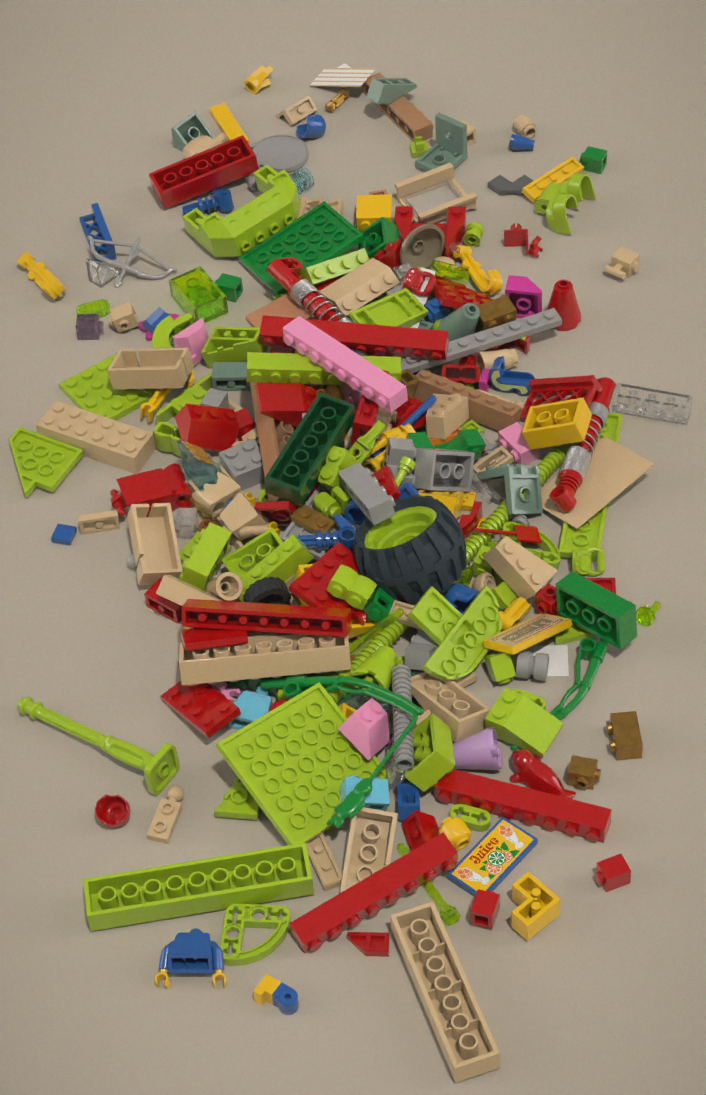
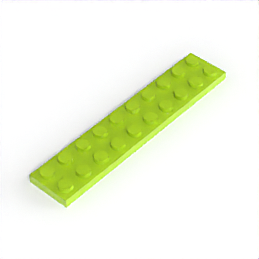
(591, 532)

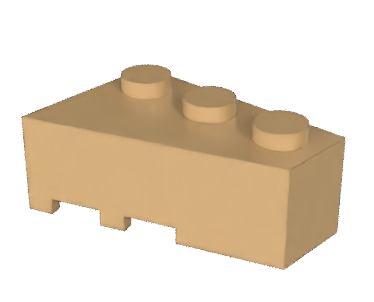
(446, 415)
(519, 567)

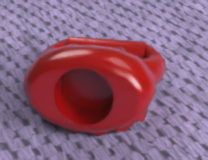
(415, 279)

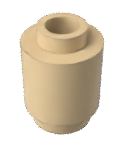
(525, 126)

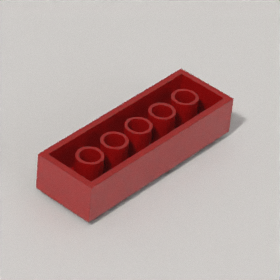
(204, 172)

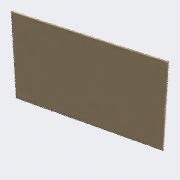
(608, 475)

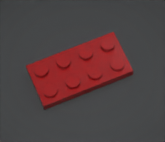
(201, 706)

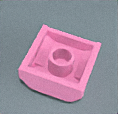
(193, 338)

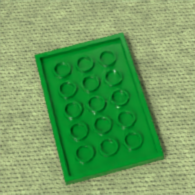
(309, 239)

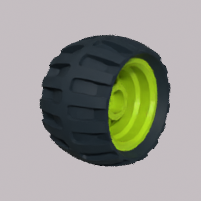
(412, 549)

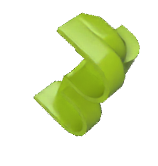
(559, 196)

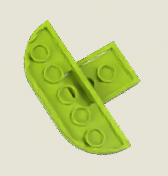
(457, 634)

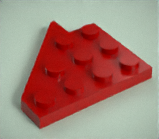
(456, 294)
(313, 583)

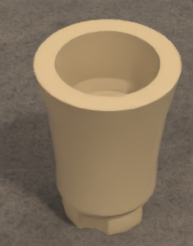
(485, 359)
(226, 586)

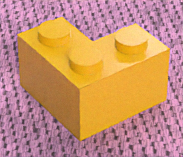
(536, 906)

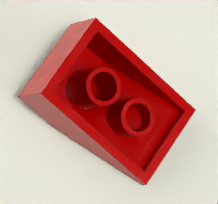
(285, 401)

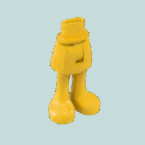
(399, 432)

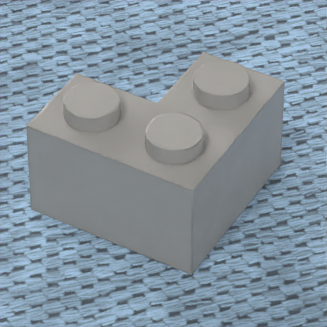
(395, 450)

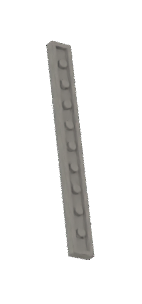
(488, 339)

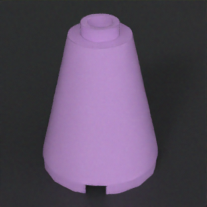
(478, 751)

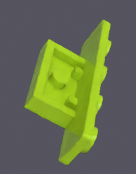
(191, 395)

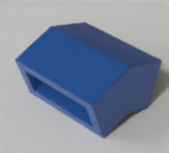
(154, 319)

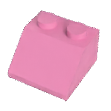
(367, 728)

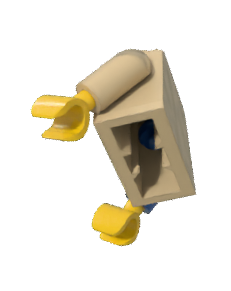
(243, 519)

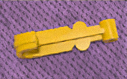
(41, 275)
(486, 285)
(158, 397)

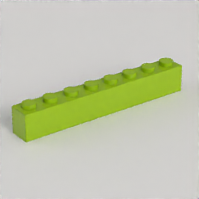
(301, 369)

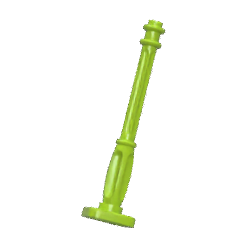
(157, 768)

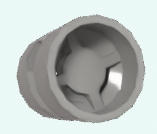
(532, 665)

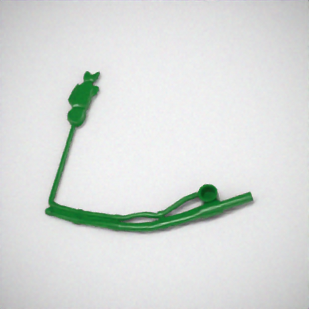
(588, 650)
(292, 687)

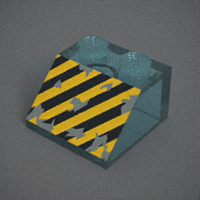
(198, 464)

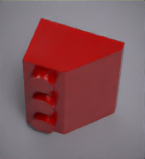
(208, 426)

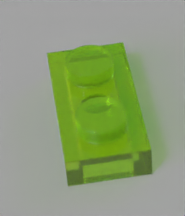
(454, 271)

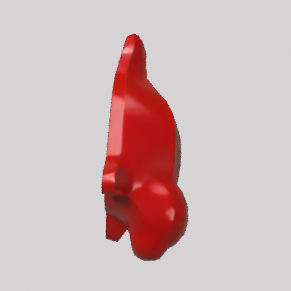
(537, 774)

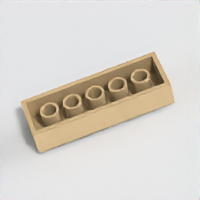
(98, 436)

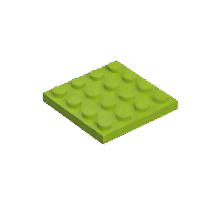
(94, 392)

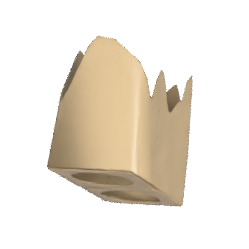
(216, 496)

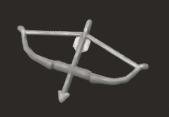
(132, 252)

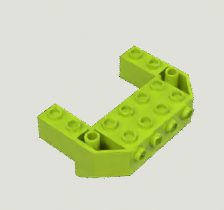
(252, 221)

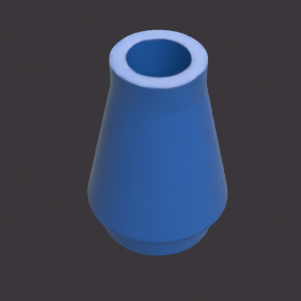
(520, 142)

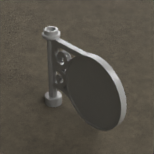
(280, 153)

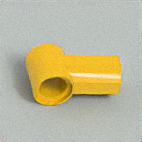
(514, 613)

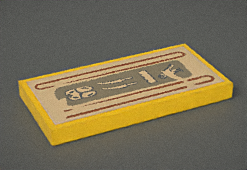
(527, 633)

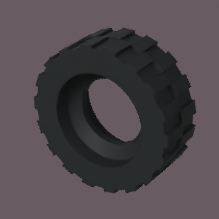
(266, 587)

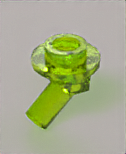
(646, 615)

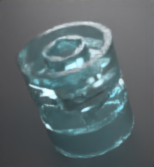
(303, 179)

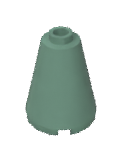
(461, 321)

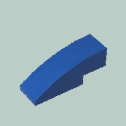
(408, 798)

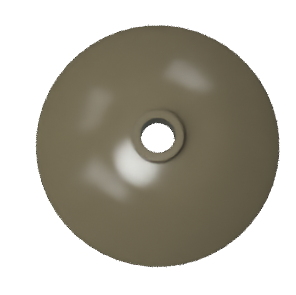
(422, 246)

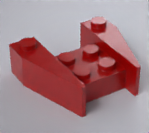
(453, 230)

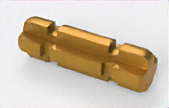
(337, 100)

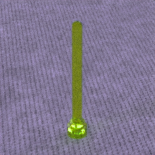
(374, 631)
(448, 913)

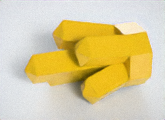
(256, 79)

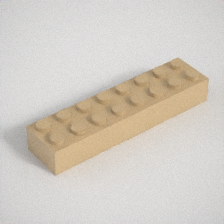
(265, 657)
(445, 992)

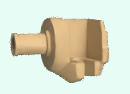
(203, 143)

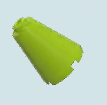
(376, 668)

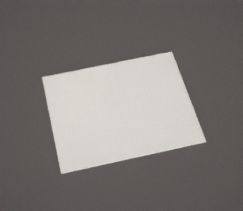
(557, 658)

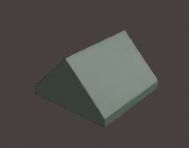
(188, 129)

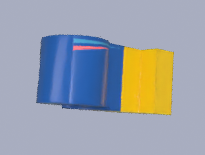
(277, 994)

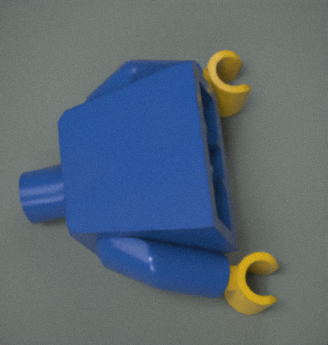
(191, 954)

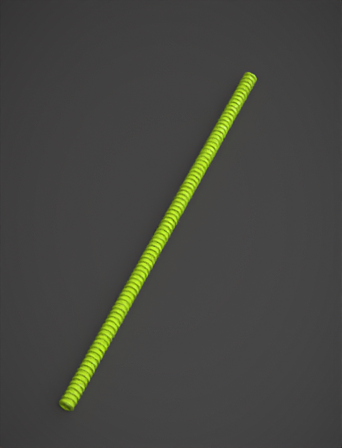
(495, 521)

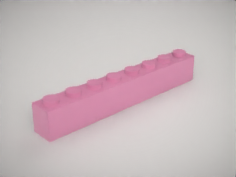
(345, 364)

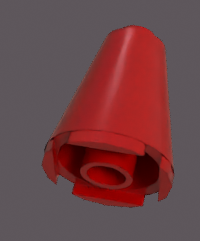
(566, 305)

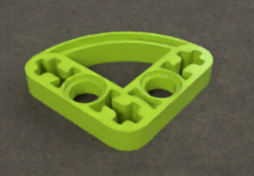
(549, 555)
(245, 919)

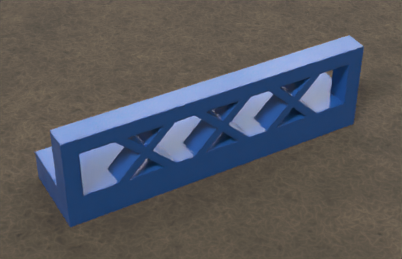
(103, 234)

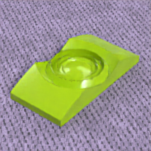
(397, 309)

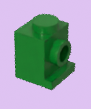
(374, 609)

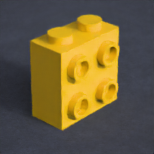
(372, 208)

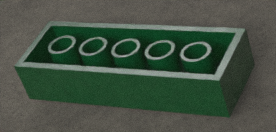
(306, 451)

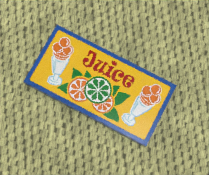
(492, 857)

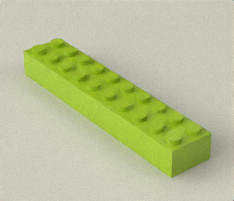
(197, 886)

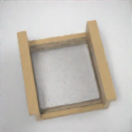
(433, 194)

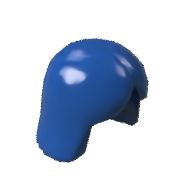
(313, 128)
(460, 596)

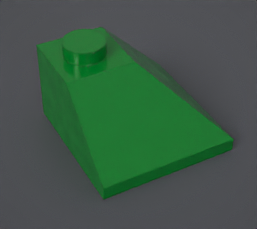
(378, 236)

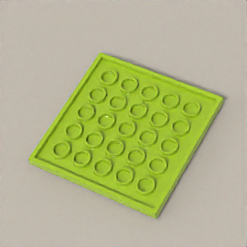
(297, 762)

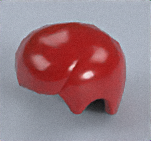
(112, 810)

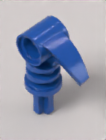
(222, 201)
(344, 536)

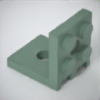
(447, 147)
(518, 479)

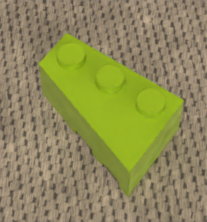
(231, 344)

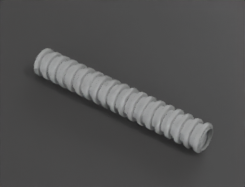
(402, 686)

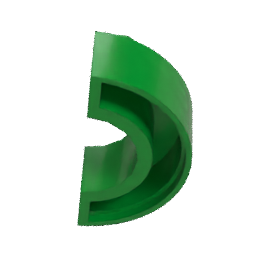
(465, 440)

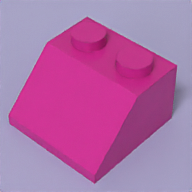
(524, 295)

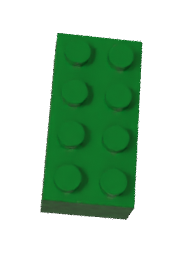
(596, 610)

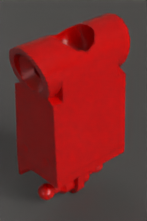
(151, 488)

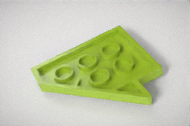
(42, 460)

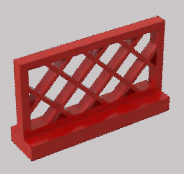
(560, 387)

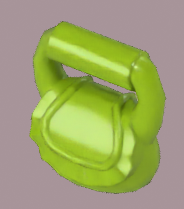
(583, 563)

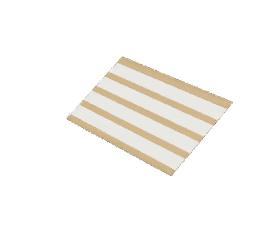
(343, 77)

